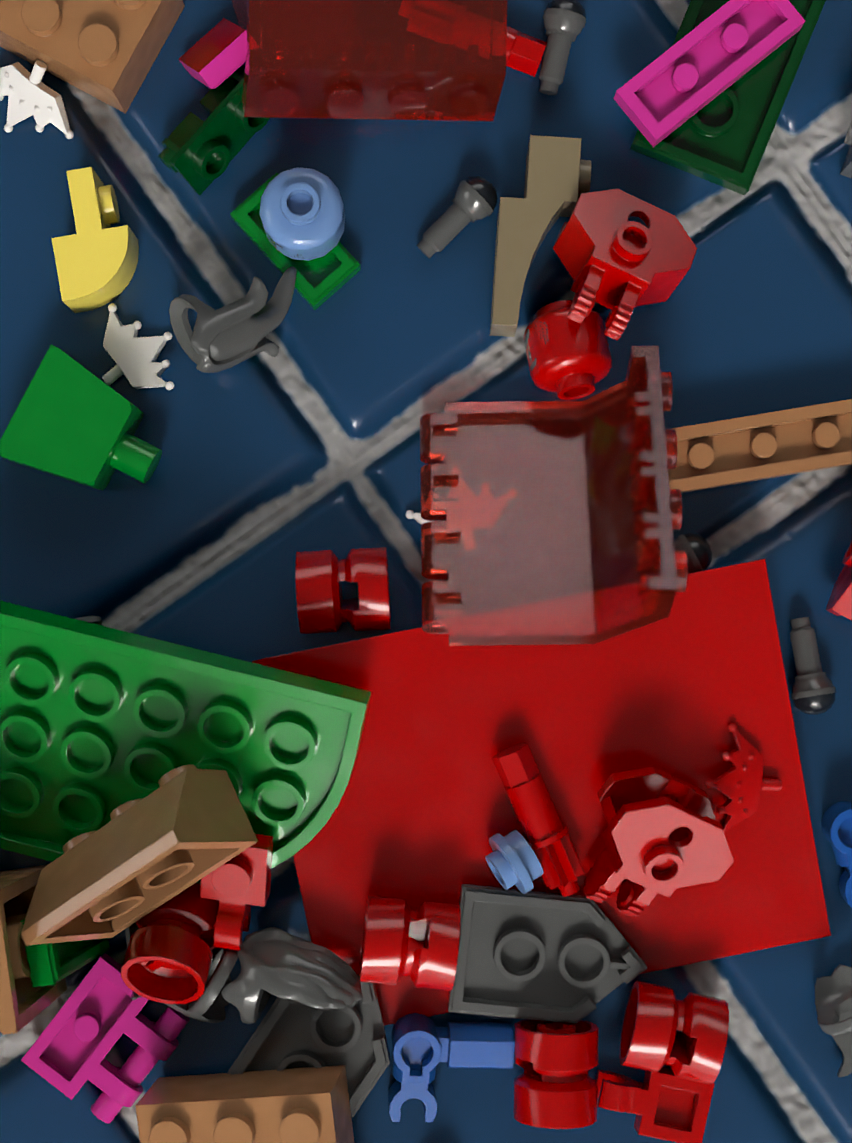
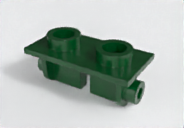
(205, 148)

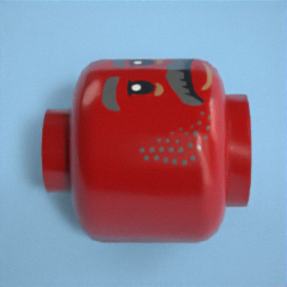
(565, 353)

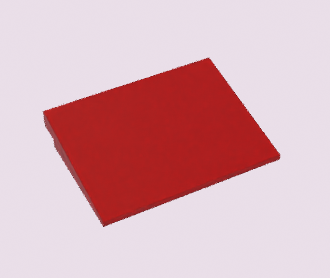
(647, 698)

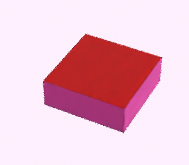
(217, 54)

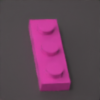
(705, 64)

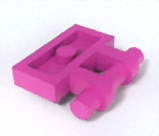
(88, 1028)

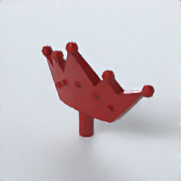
(742, 781)

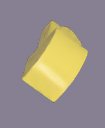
(98, 259)

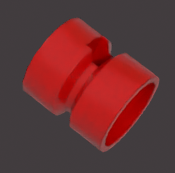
(320, 590)
(386, 937)
(172, 949)
(651, 1036)
(555, 1079)

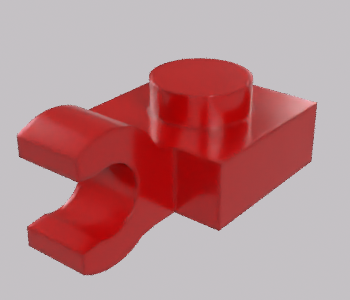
(237, 886)
(663, 1104)

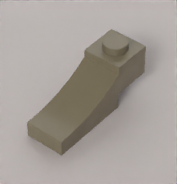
(551, 189)

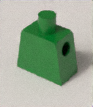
(77, 427)

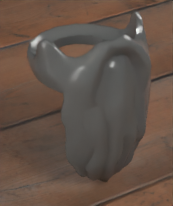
(291, 970)

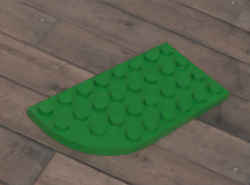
(109, 712)

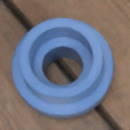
(513, 861)

